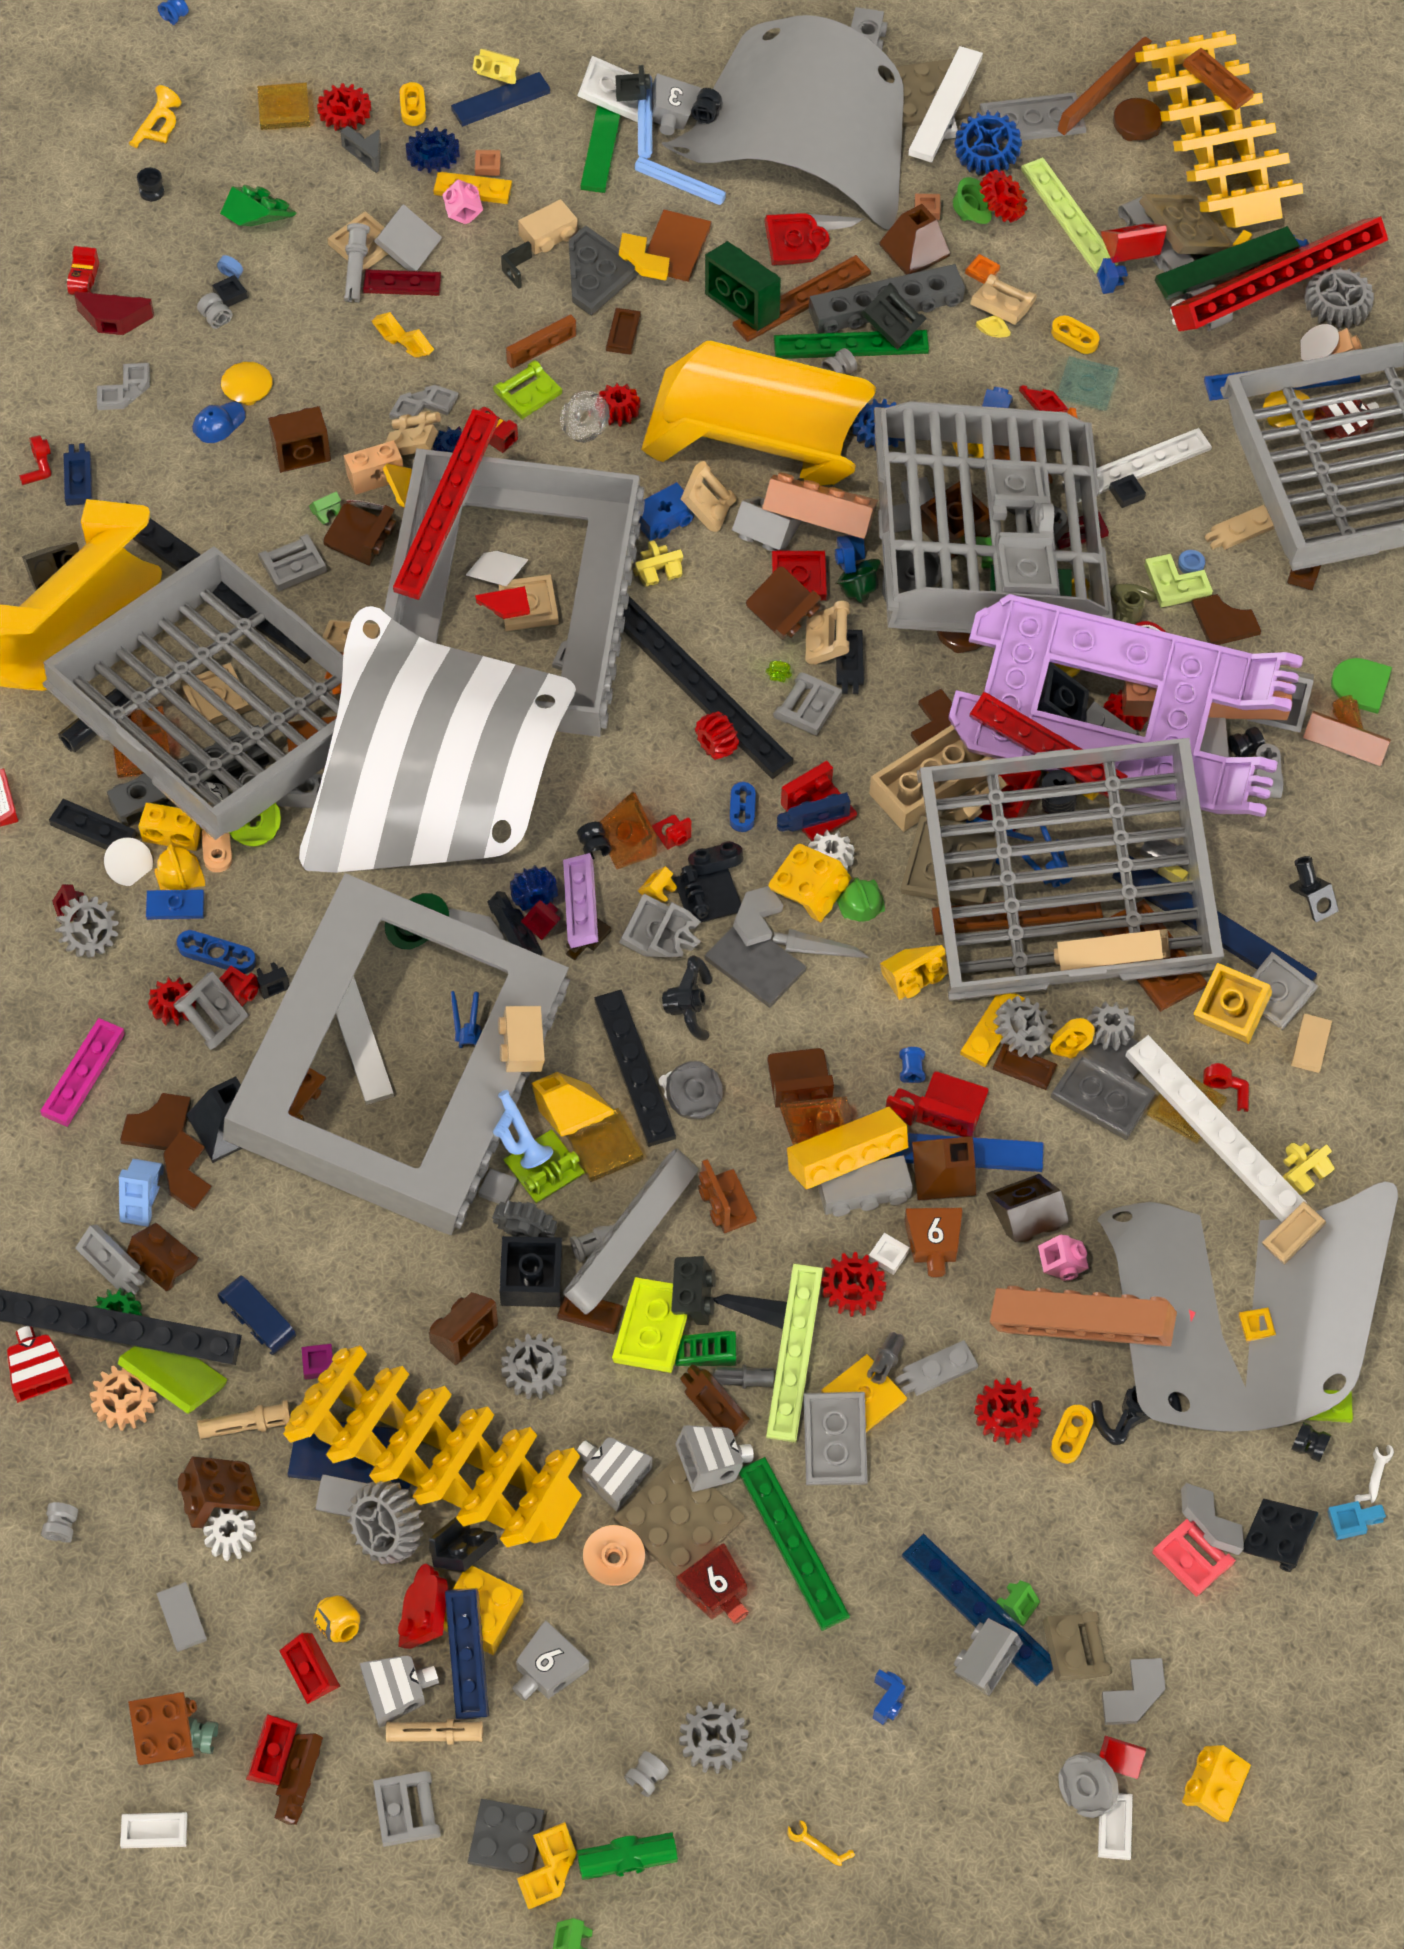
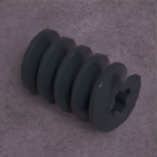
(1062, 803)

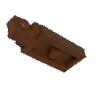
(297, 1777)

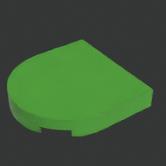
(1363, 681)

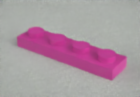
(82, 1072)

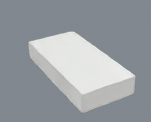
(153, 1830)
(1116, 1830)

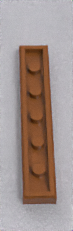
(1101, 88)
(797, 300)
(1026, 918)

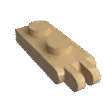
(1240, 528)

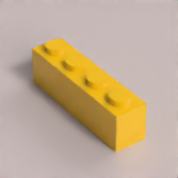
(847, 1147)

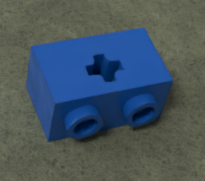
(665, 512)

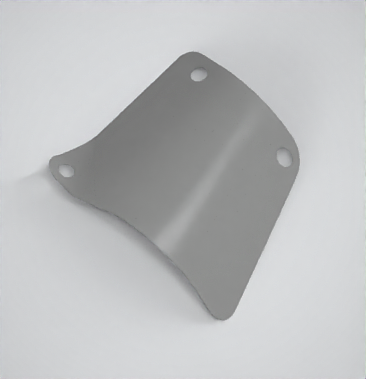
(811, 105)
(1316, 1303)

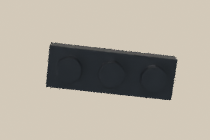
(89, 825)

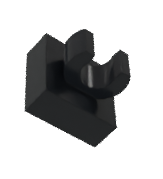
(272, 982)

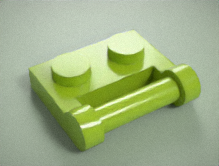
(531, 396)

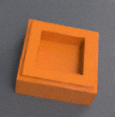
(981, 268)

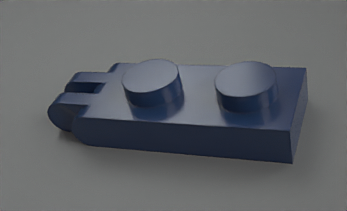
(77, 475)
(814, 813)

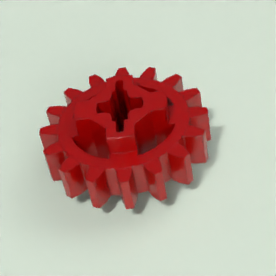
(344, 107)
(1003, 196)
(852, 1296)
(1007, 1397)

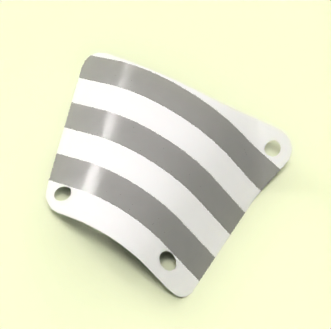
(428, 753)

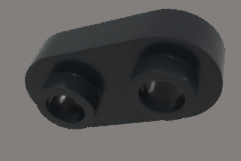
(716, 858)

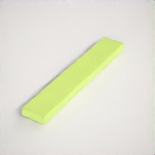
(1066, 212)
(794, 1353)

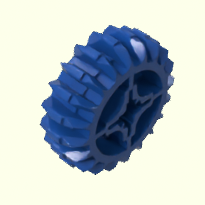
(988, 130)

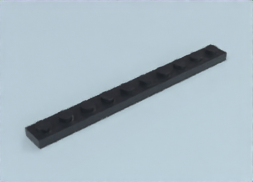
(178, 554)
(704, 689)
(119, 1327)

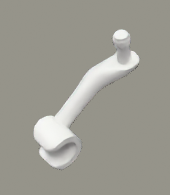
(1376, 1474)

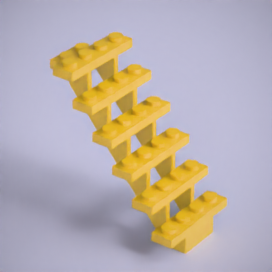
(1240, 207)
(541, 1510)

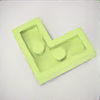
(1172, 587)

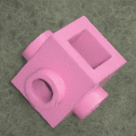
(462, 202)
(1063, 1257)

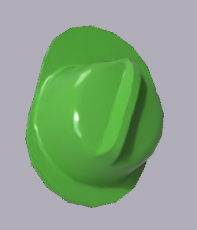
(969, 202)
(861, 900)

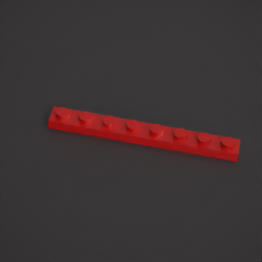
(445, 504)

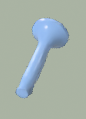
(534, 1153)

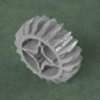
(1337, 301)
(390, 1519)

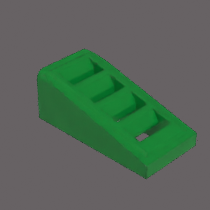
(715, 1359)

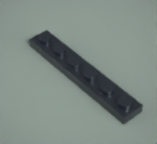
(635, 1068)

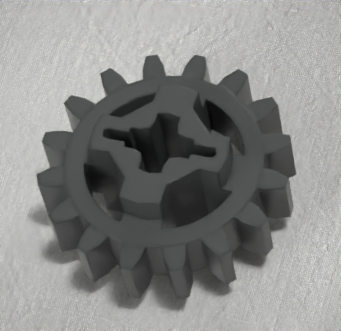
(523, 1220)

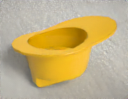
(178, 869)

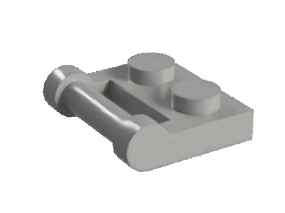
(295, 567)
(815, 707)
(219, 1006)
(395, 1809)

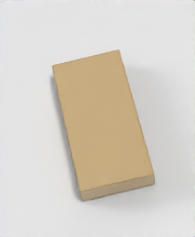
(1311, 1043)
(1294, 1232)

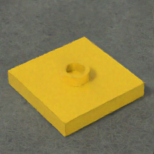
(879, 1398)

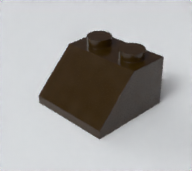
(1029, 1208)

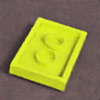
(649, 1328)

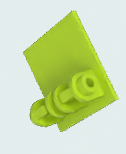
(550, 1175)

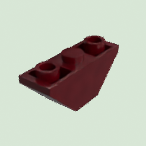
(113, 312)

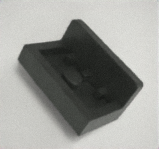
(693, 1288)

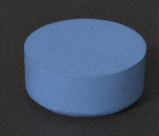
(229, 266)
(1191, 561)

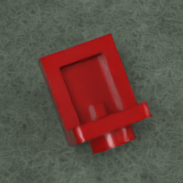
(241, 986)

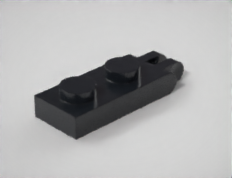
(850, 665)

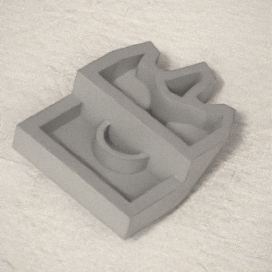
(660, 929)

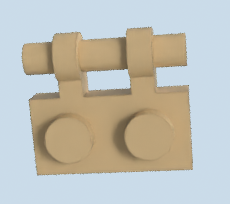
(410, 438)

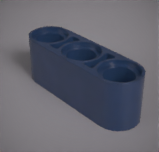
(257, 1313)

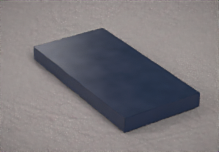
(311, 1462)

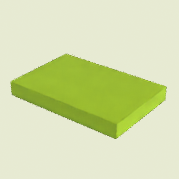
(176, 1377)

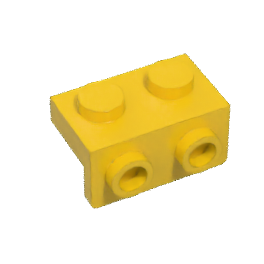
(1216, 1781)

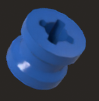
(173, 10)

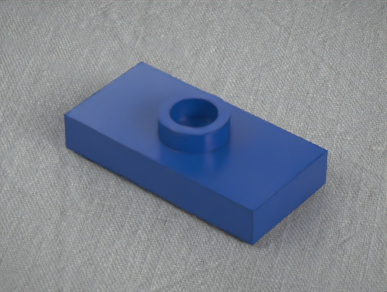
(175, 904)

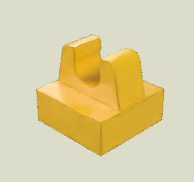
(656, 882)

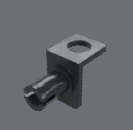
(1313, 888)

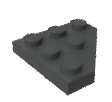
(596, 270)

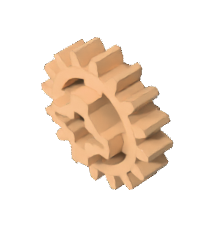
(112, 1389)

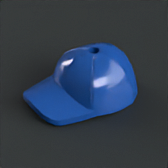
(218, 422)

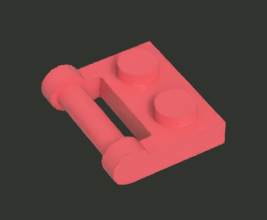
(1187, 1562)

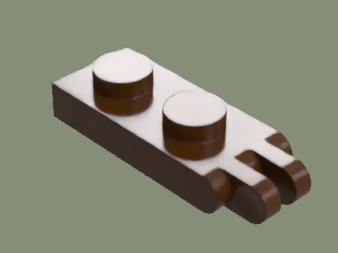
(713, 1400)

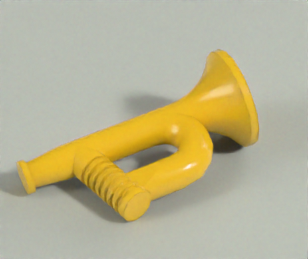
(165, 99)

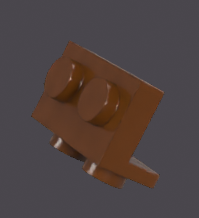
(160, 1255)

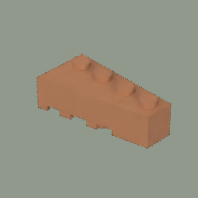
(820, 505)

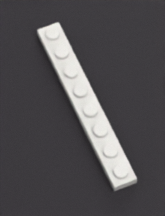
(1214, 1128)

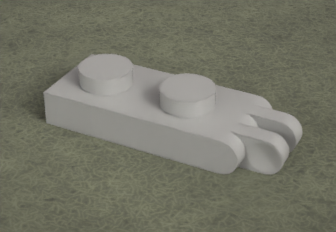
(110, 1259)
(937, 1369)

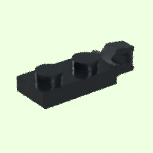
(510, 923)

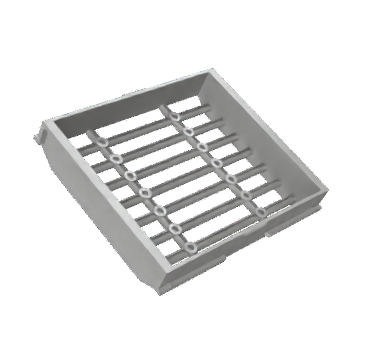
(1349, 541)
(956, 608)
(157, 610)
(1195, 858)

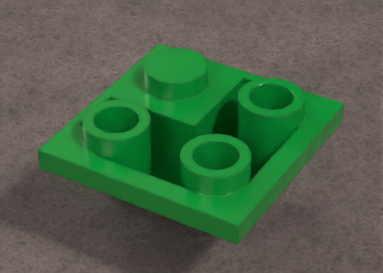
(254, 206)

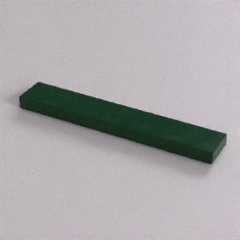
(1226, 263)

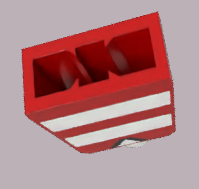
(35, 1365)

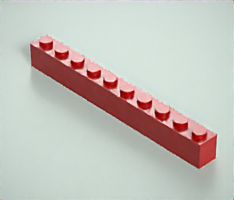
(1279, 273)

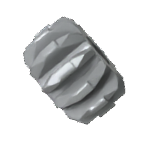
(1111, 1025)

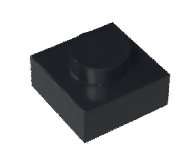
(230, 291)
(1127, 490)

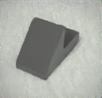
(365, 150)

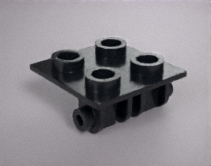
(707, 895)
(1279, 1533)

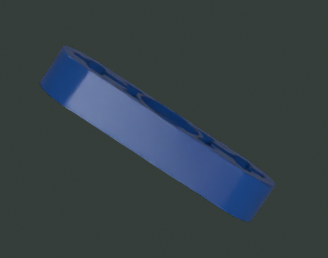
(212, 942)

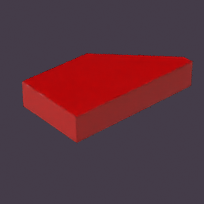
(1043, 400)
(506, 603)

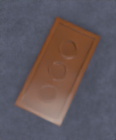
(1167, 989)

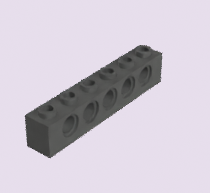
(921, 290)
(129, 809)

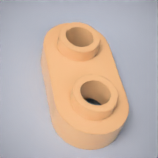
(213, 847)

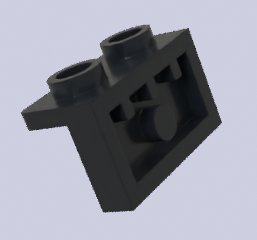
(459, 1546)

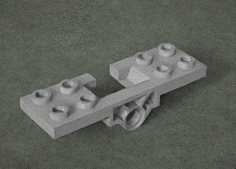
(1022, 558)

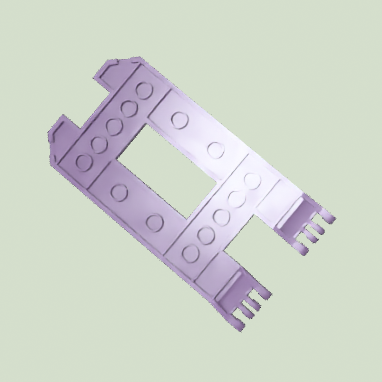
(1183, 670)

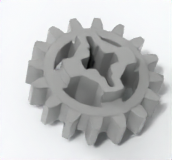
(87, 937)
(1023, 1026)
(546, 1362)
(705, 1747)

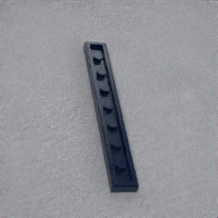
(1234, 936)

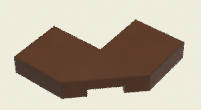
(937, 708)
(182, 1183)

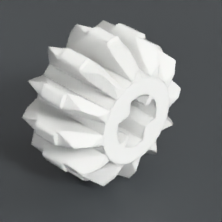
(834, 844)
(237, 1540)

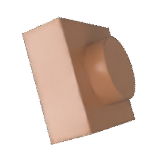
(487, 162)
(930, 201)

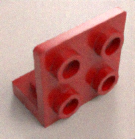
(814, 786)
(952, 1104)

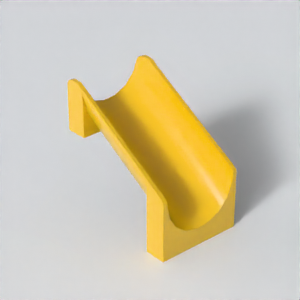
(759, 406)
(78, 596)

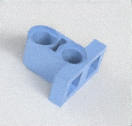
(138, 1191)

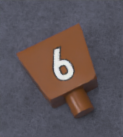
(933, 1236)

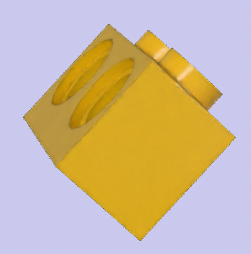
(169, 826)

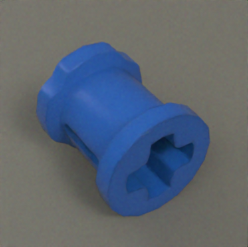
(912, 1065)

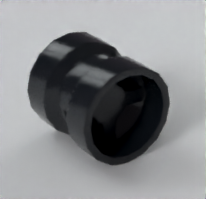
(706, 105)
(150, 184)
(1245, 744)
(593, 838)
(1316, 1447)

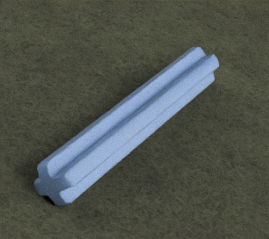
(645, 138)
(680, 180)

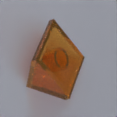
(629, 833)

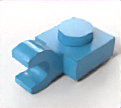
(1351, 1520)

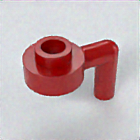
(40, 450)
(1221, 1077)

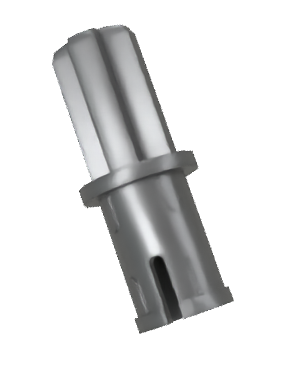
(886, 1358)
(744, 1376)

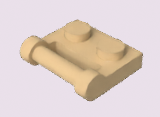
(1009, 308)
(703, 502)
(820, 634)

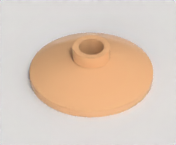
(613, 1540)

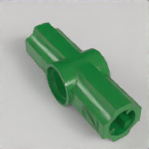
(627, 1855)

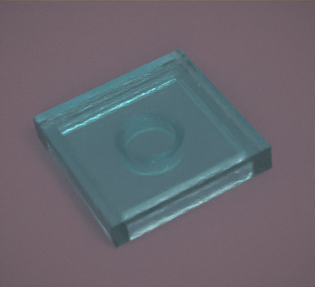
(1087, 383)

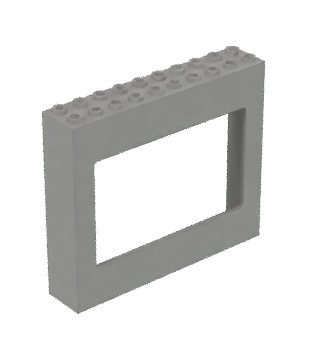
(613, 512)
(464, 1142)

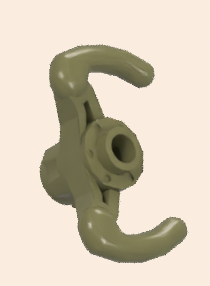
(1130, 601)

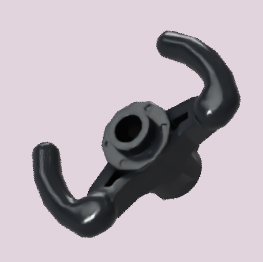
(687, 997)
(1131, 1412)

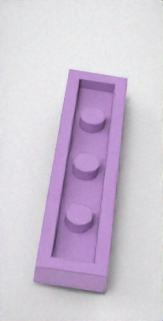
(580, 900)

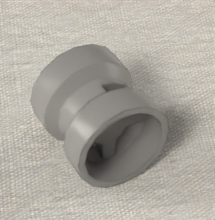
(214, 309)
(842, 362)
(59, 1522)
(647, 1772)

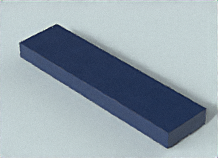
(500, 99)
(467, 1653)

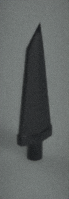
(761, 1309)

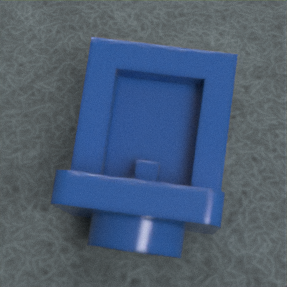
(997, 398)
(848, 551)
(890, 1703)

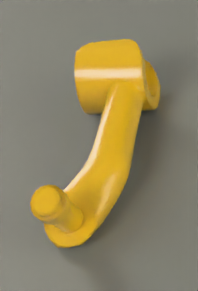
(818, 1846)

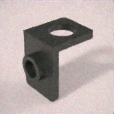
(513, 258)

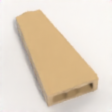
(1112, 949)

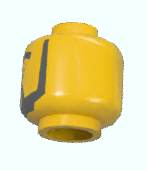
(337, 1619)

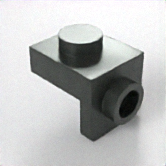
(632, 86)

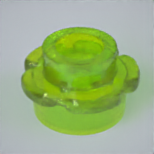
(778, 671)

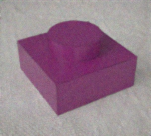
(316, 1360)

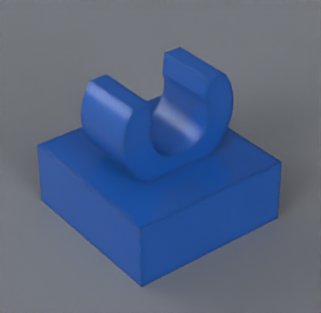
(1110, 275)

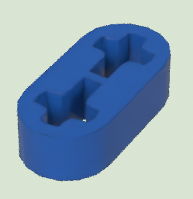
(748, 807)

